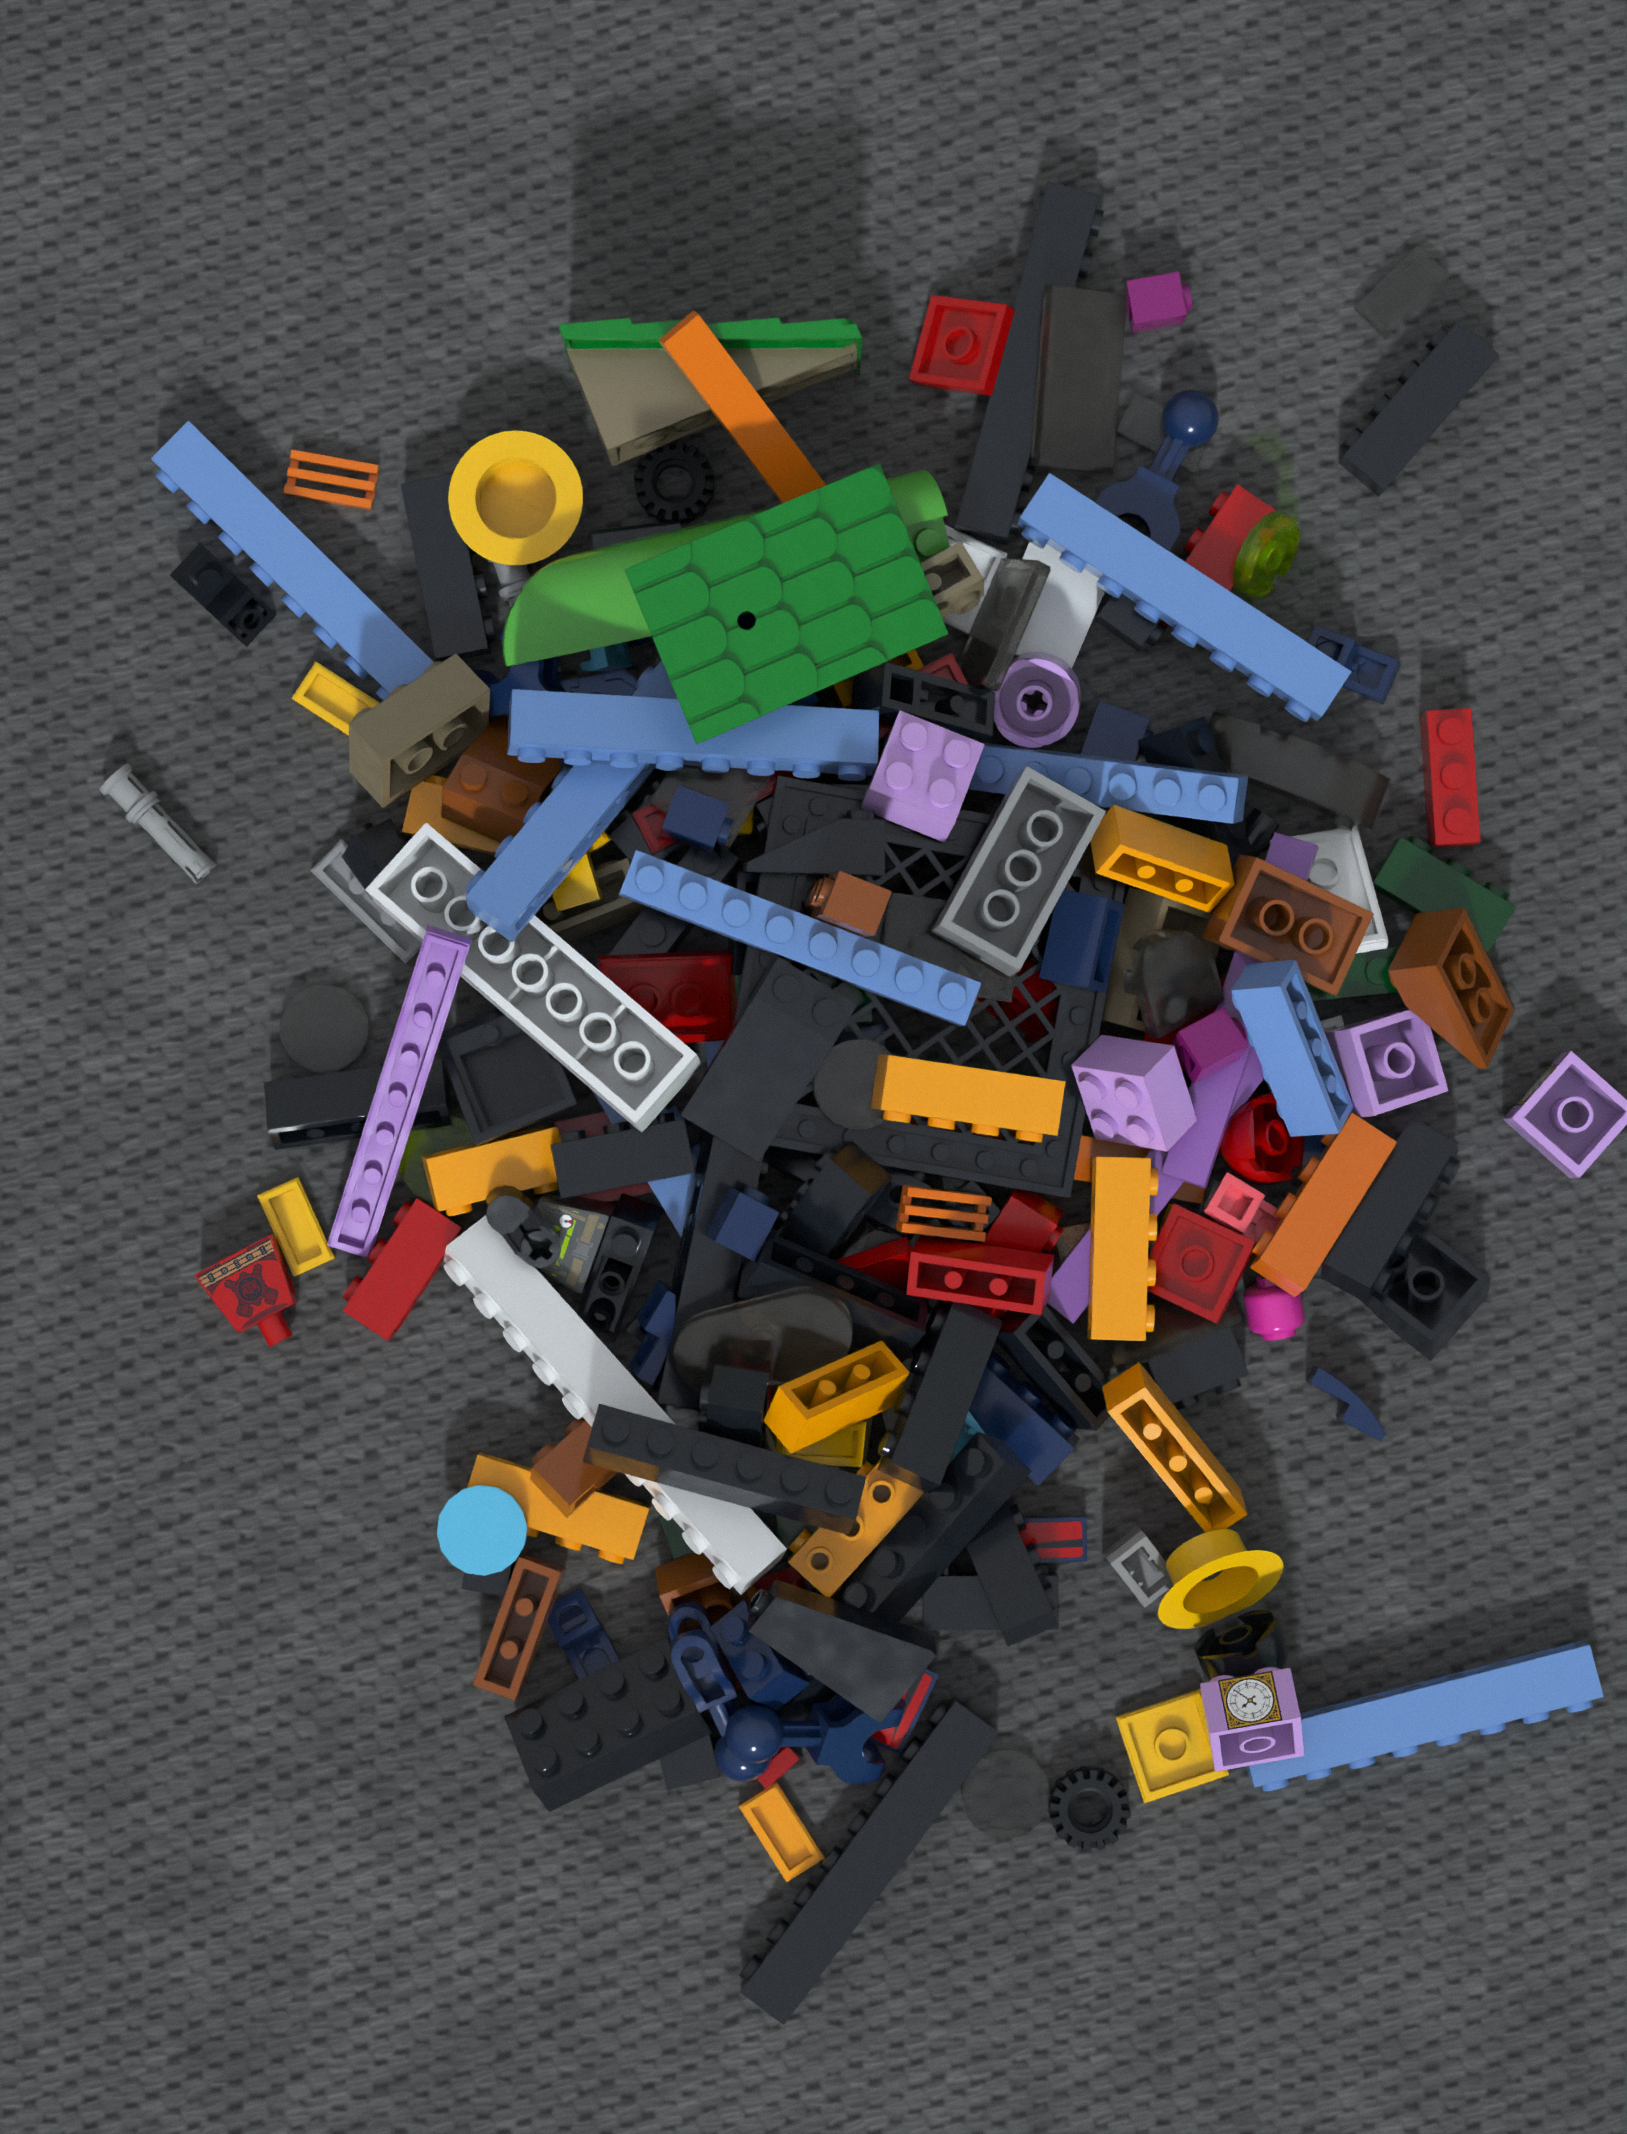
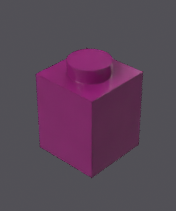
(1157, 301)
(1210, 1044)

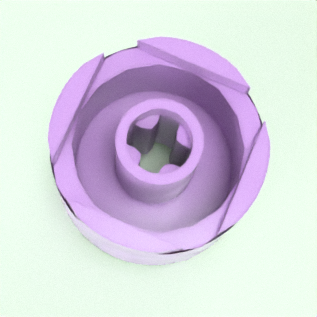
(1046, 723)

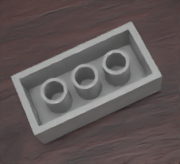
(1018, 871)

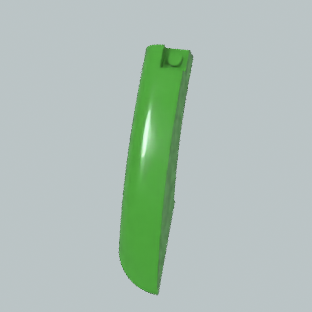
(591, 605)

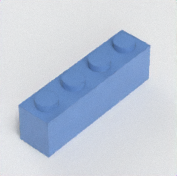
(1292, 1048)

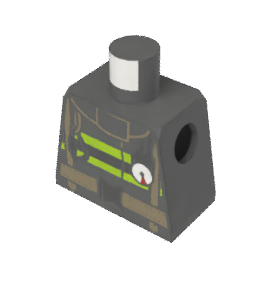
(581, 1233)

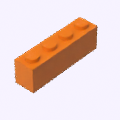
(1322, 1205)

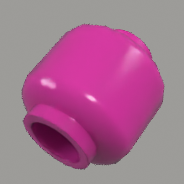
(1272, 1310)

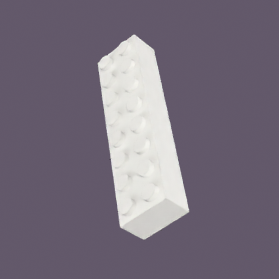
(541, 984)

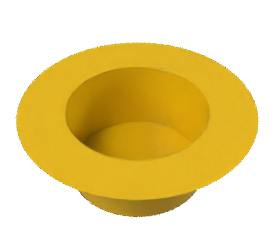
(505, 527)
(1243, 1582)

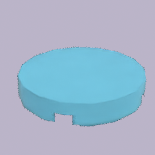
(482, 1530)

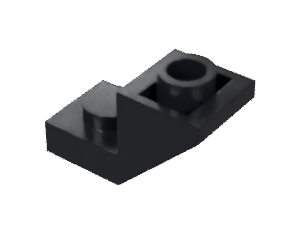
(223, 594)

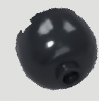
(1243, 1648)

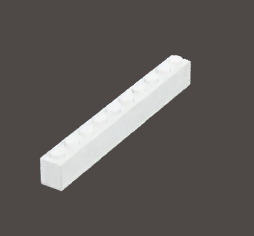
(590, 1375)

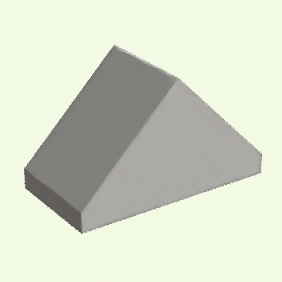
(1139, 1566)

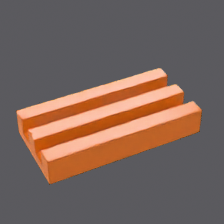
(295, 473)
(977, 1217)

